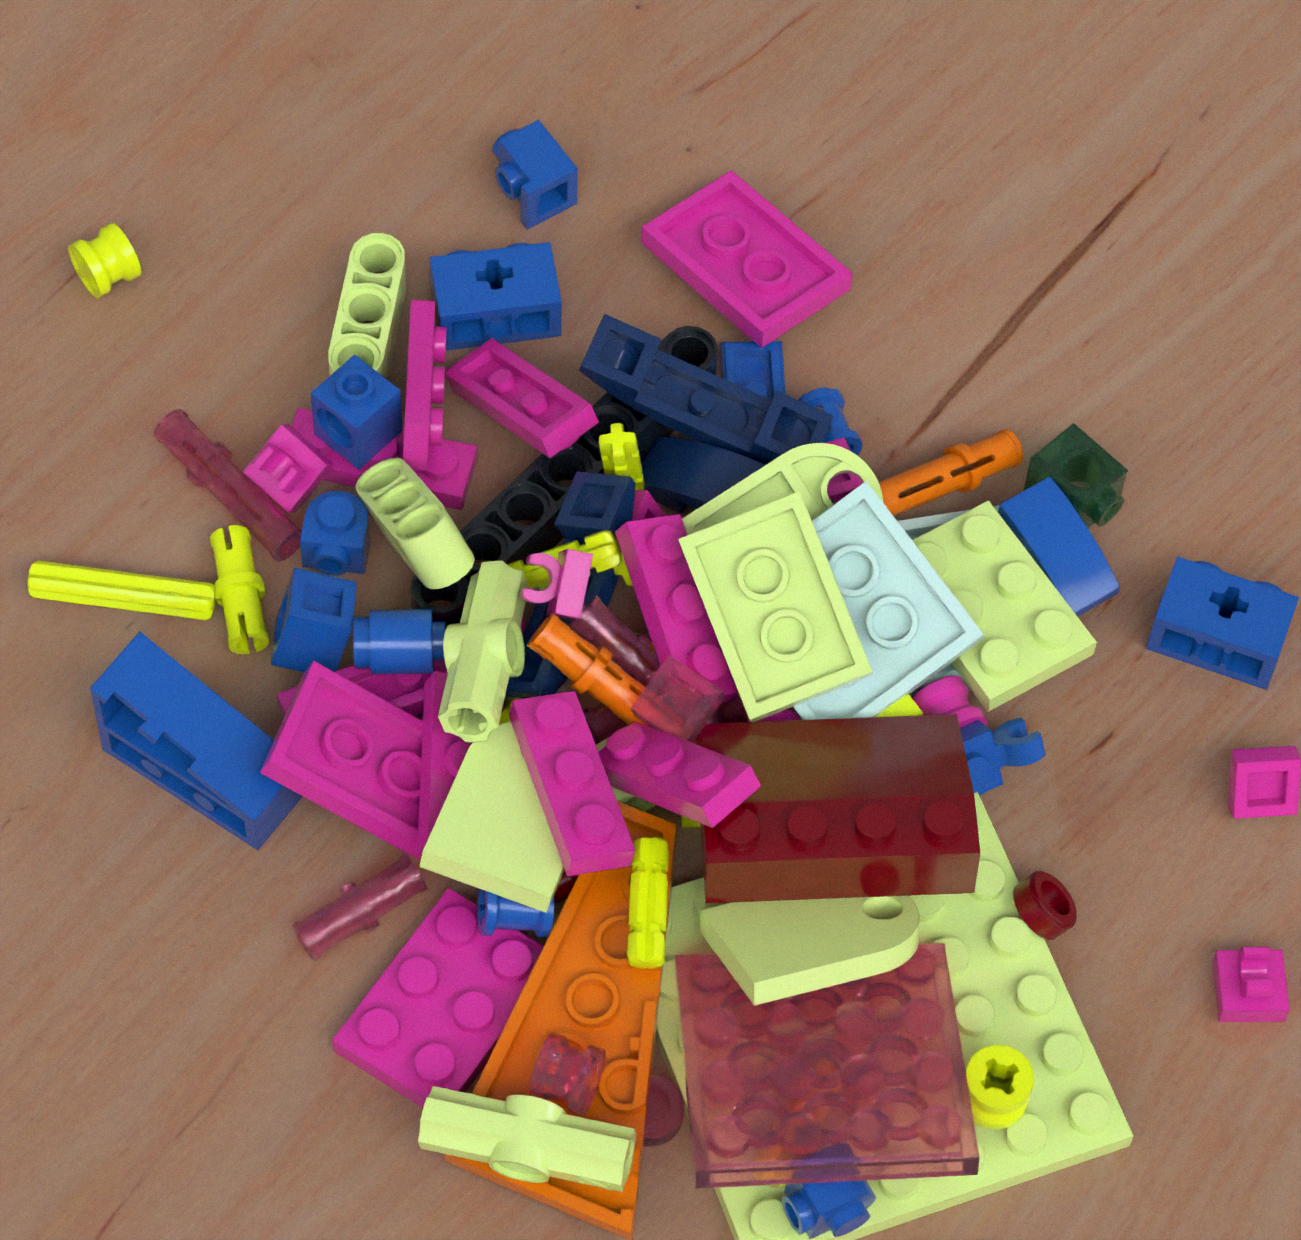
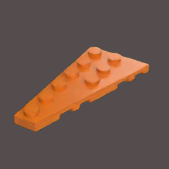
(594, 999)

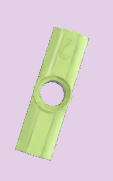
(483, 652)
(527, 1138)

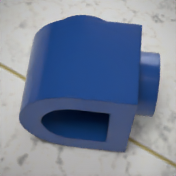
(335, 534)
(827, 1206)

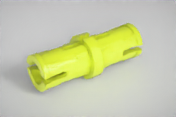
(239, 590)

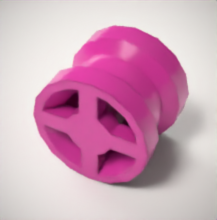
(949, 697)

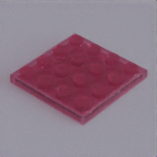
(825, 1080)

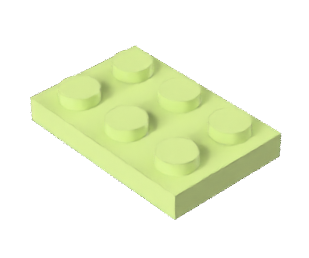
(1012, 601)
(775, 607)

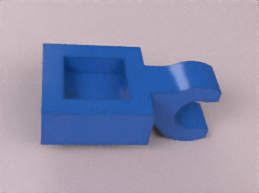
(1002, 747)

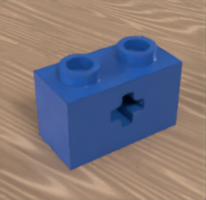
(496, 295)
(1222, 622)

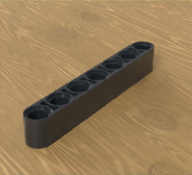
(537, 494)

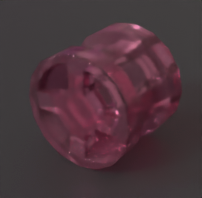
(567, 1073)

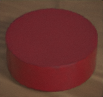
(1045, 905)

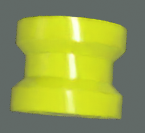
(104, 260)
(995, 1103)

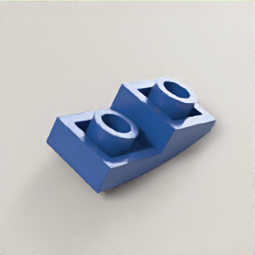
(1060, 545)

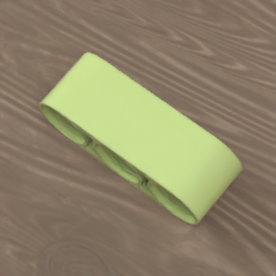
(370, 298)
(415, 523)

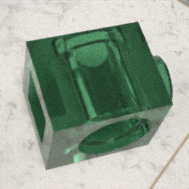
(1079, 458)

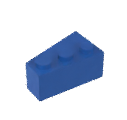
(188, 741)

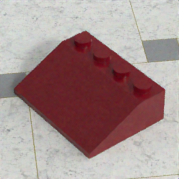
(844, 811)

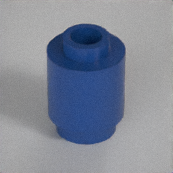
(398, 641)

